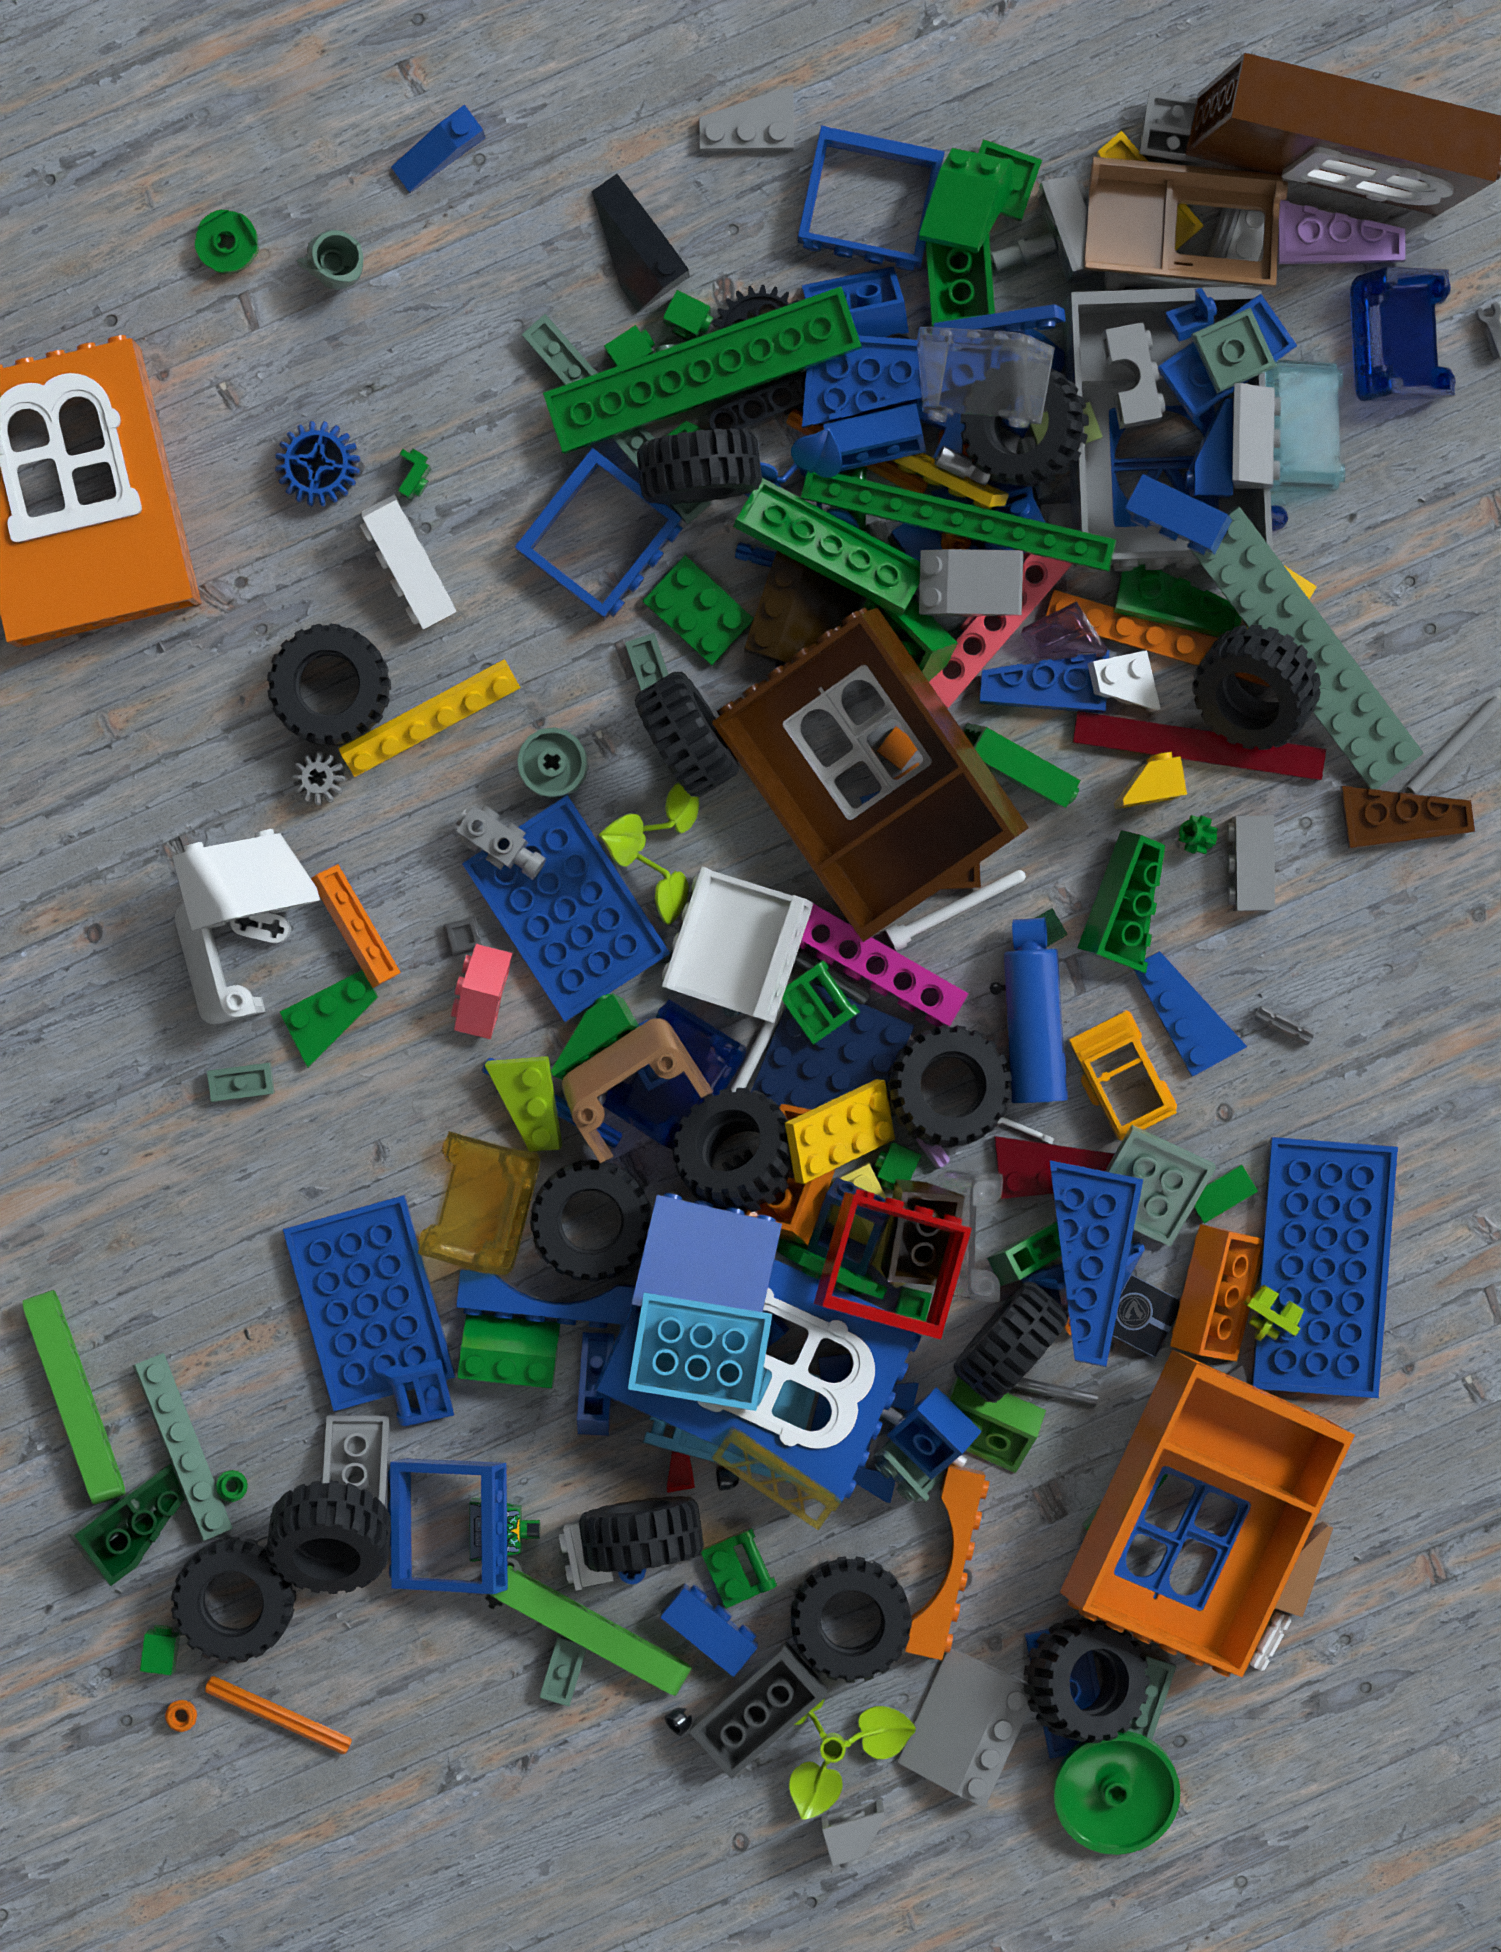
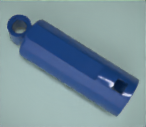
(1034, 1016)

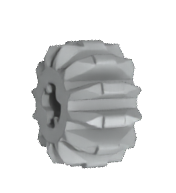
(322, 768)

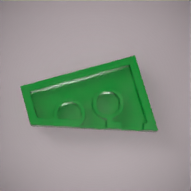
(327, 1014)

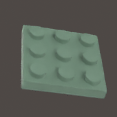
(1170, 1182)

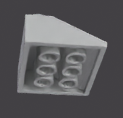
(966, 1727)

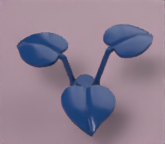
(814, 454)

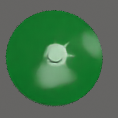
(1116, 1793)

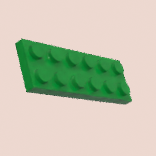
(830, 546)

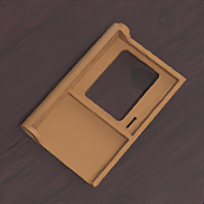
(1136, 216)

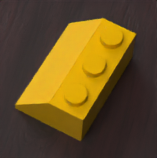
(1154, 782)

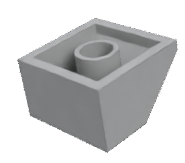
(852, 1831)

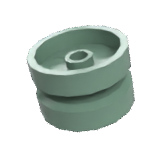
(534, 759)

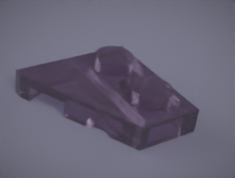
(1063, 634)

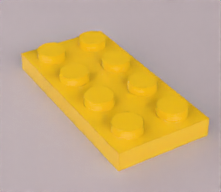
(839, 1131)

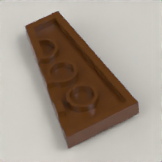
(1392, 817)

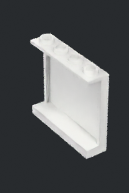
(736, 944)

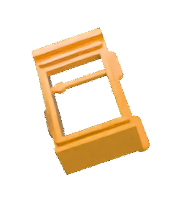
(1103, 1040)

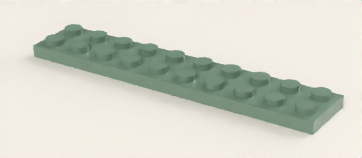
(1348, 701)

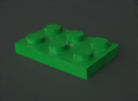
(698, 610)

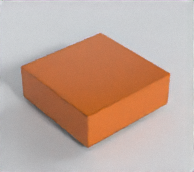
(897, 748)

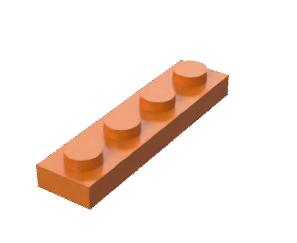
(355, 926)

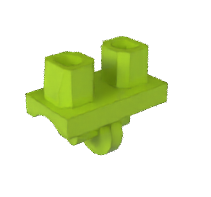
(1287, 1319)

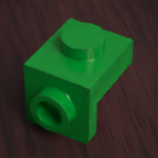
(416, 481)

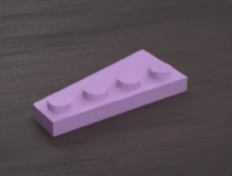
(1327, 237)

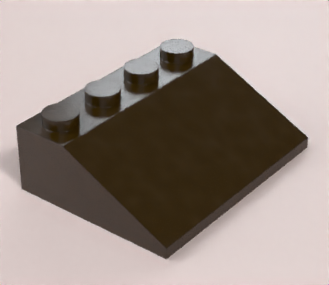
(796, 610)

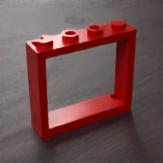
(947, 1276)

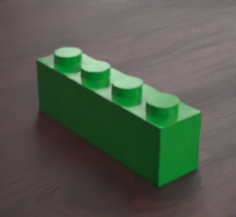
(1125, 902)

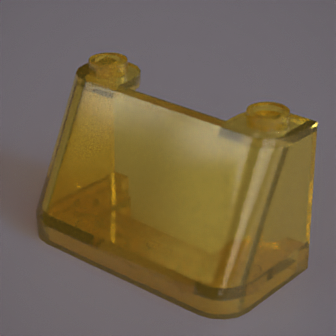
(482, 1205)

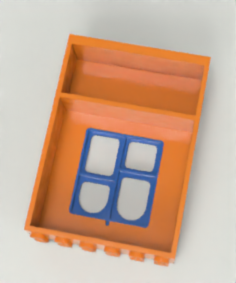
(1228, 1443)

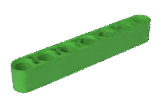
(74, 1397)
(594, 1632)

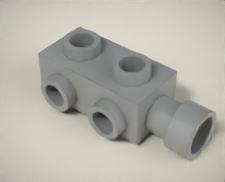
(490, 837)

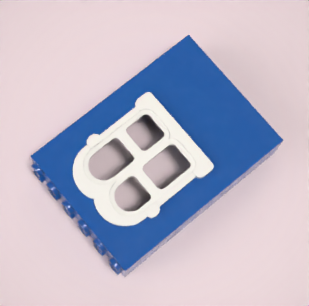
(856, 1402)

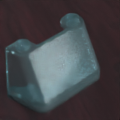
(1308, 425)

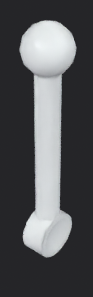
(1026, 1130)

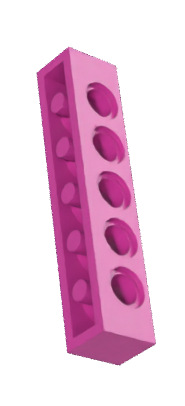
(949, 996)

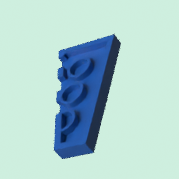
(1044, 685)

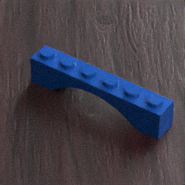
(491, 1293)

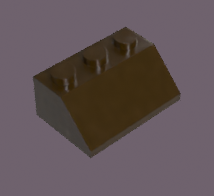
(914, 1250)

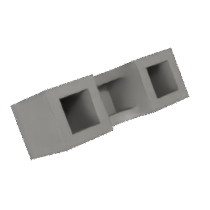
(1130, 347)

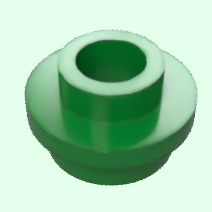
(241, 1486)

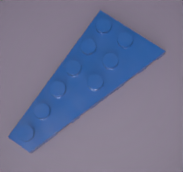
(862, 381)
(1095, 1235)

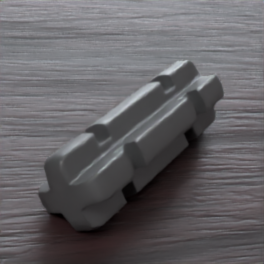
(1284, 1025)

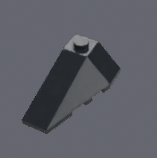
(639, 250)

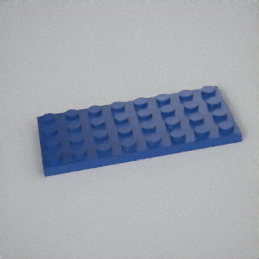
(1331, 1257)

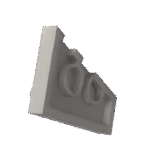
(753, 125)

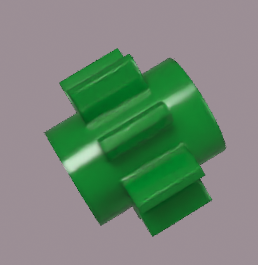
(1198, 834)

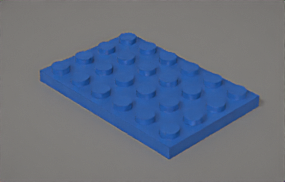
(575, 917)
(366, 1299)

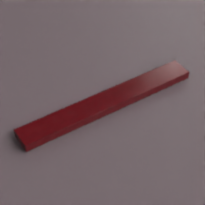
(1196, 746)

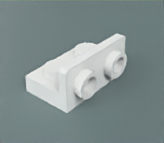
(577, 1571)

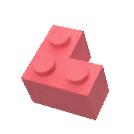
(481, 991)

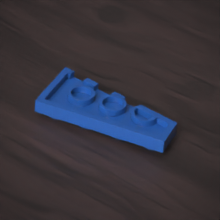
(1011, 321)
(1188, 1019)

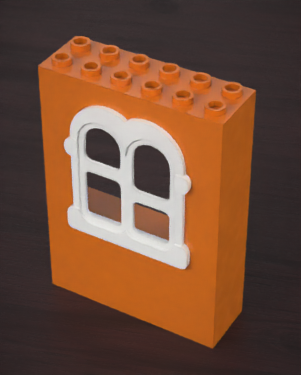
(101, 558)

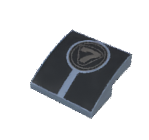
(1145, 1315)

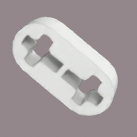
(262, 934)

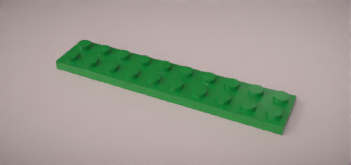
(702, 370)

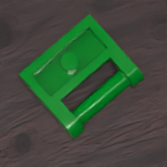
(809, 1008)
(729, 1573)

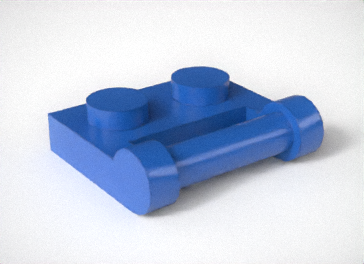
(430, 1389)

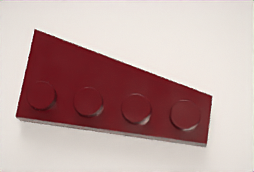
(1027, 1164)

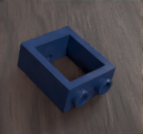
(856, 1256)

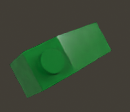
(598, 1029)
(1026, 1254)

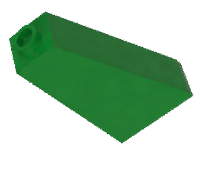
(1022, 766)

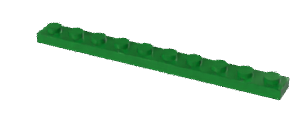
(961, 520)

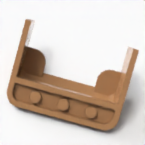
(648, 1044)

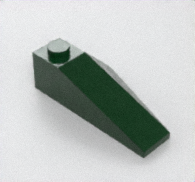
(125, 1529)

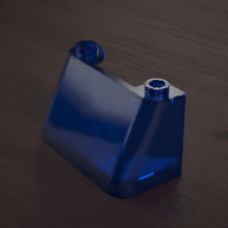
(1397, 334)
(662, 1108)

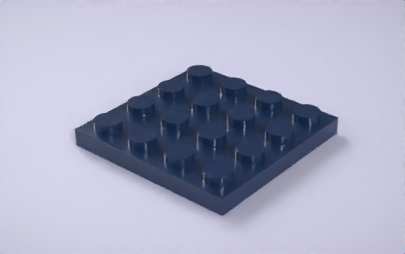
(843, 1060)

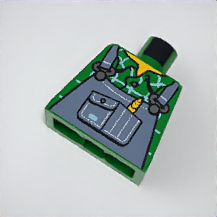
(516, 1529)

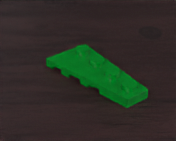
(1173, 602)

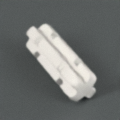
(1270, 1640)

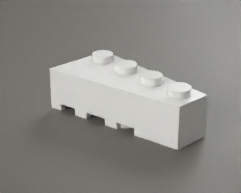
(407, 561)

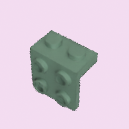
(911, 1479)

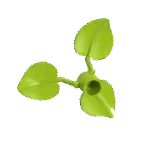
(626, 838)
(818, 1788)

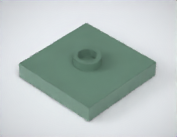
(1233, 350)

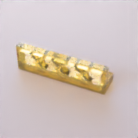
(784, 1469)

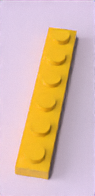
(429, 718)

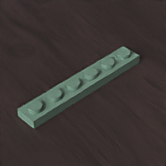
(182, 1446)

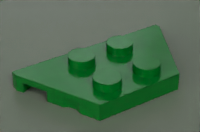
(814, 1265)

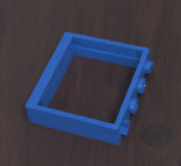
(874, 147)
(556, 506)
(492, 1525)

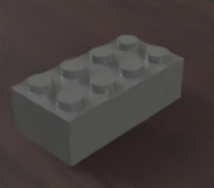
(758, 1710)

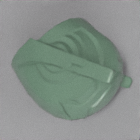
(334, 259)

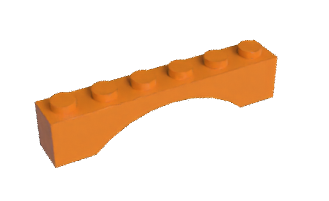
(931, 1624)

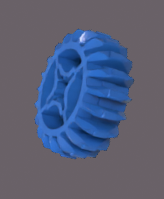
(319, 449)

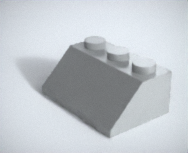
(1066, 218)
(1255, 437)

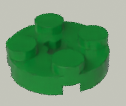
(209, 237)

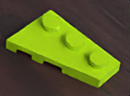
(530, 1099)

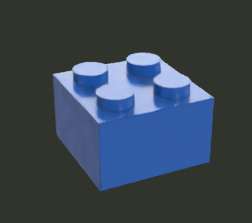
(934, 1433)

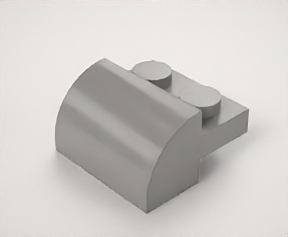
(1167, 126)

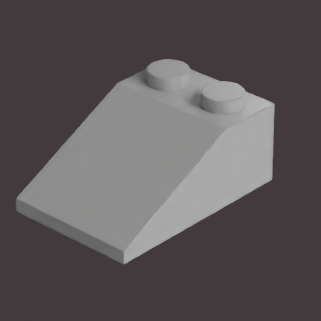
(970, 582)
(358, 1453)

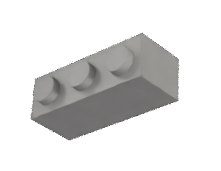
(1252, 863)

